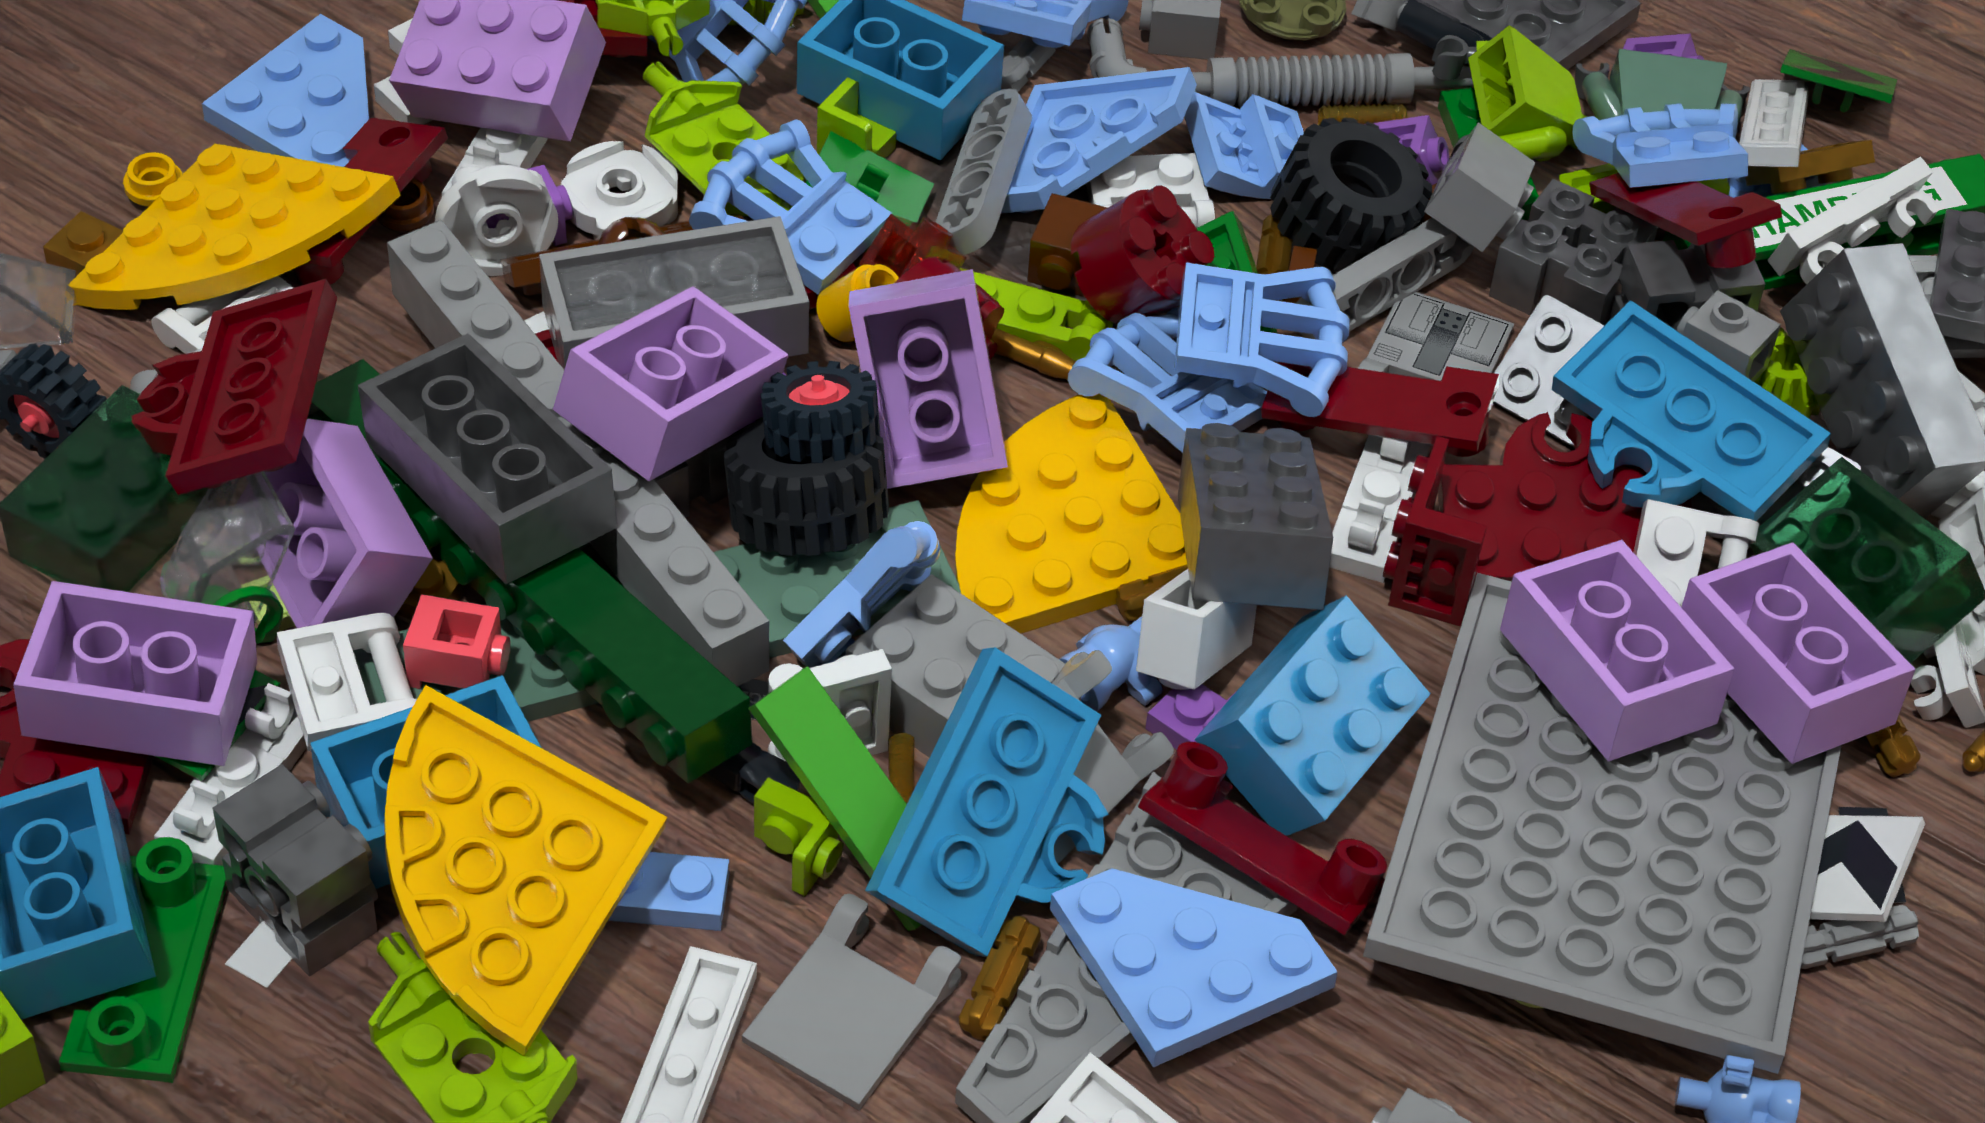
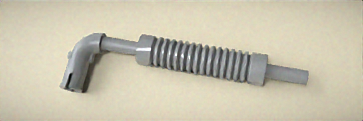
(1287, 81)

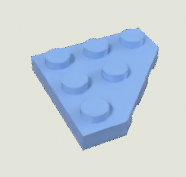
(299, 97)
(1090, 127)
(1187, 961)

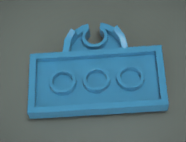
(1684, 419)
(993, 807)

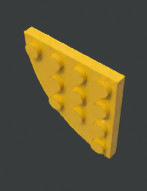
(231, 226)
(1065, 519)
(504, 862)

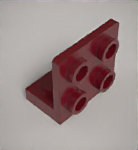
(1438, 550)

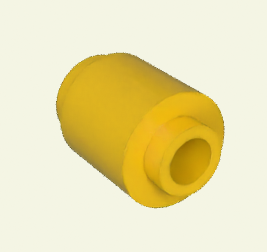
(834, 300)

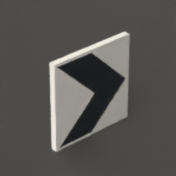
(1863, 866)

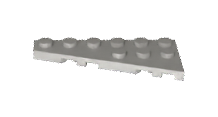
(1060, 1004)

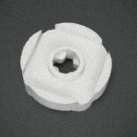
(646, 176)
(496, 190)

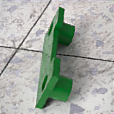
(145, 1024)

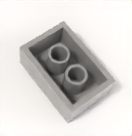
(932, 649)

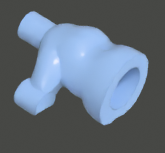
(1120, 648)
(1739, 1097)

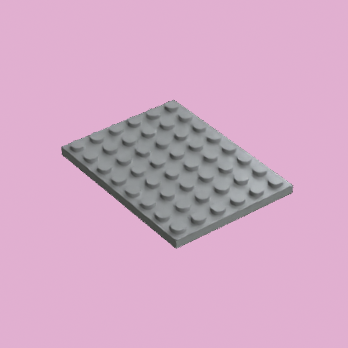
(1612, 890)

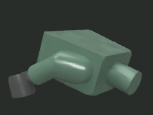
(1654, 81)

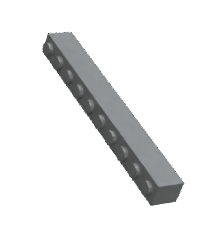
(654, 545)

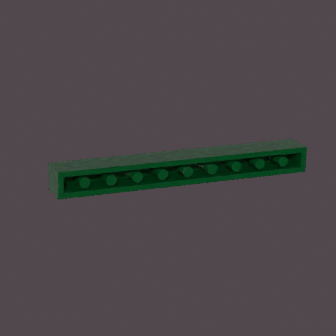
(586, 625)

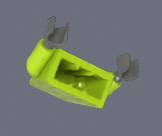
(1517, 91)

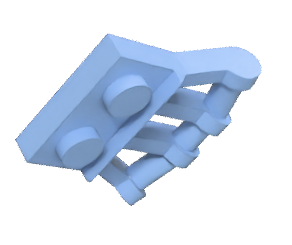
(1046, 21)
(740, 68)
(1666, 144)
(827, 221)
(1224, 340)
(1155, 396)
(894, 563)

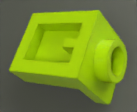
(798, 827)

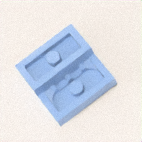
(1242, 147)

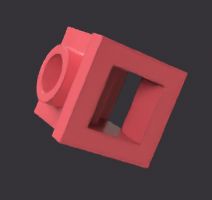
(454, 643)

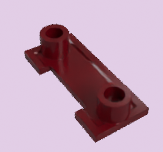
(379, 148)
(1695, 215)
(1400, 407)
(1196, 805)

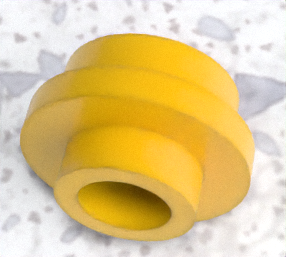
(149, 176)

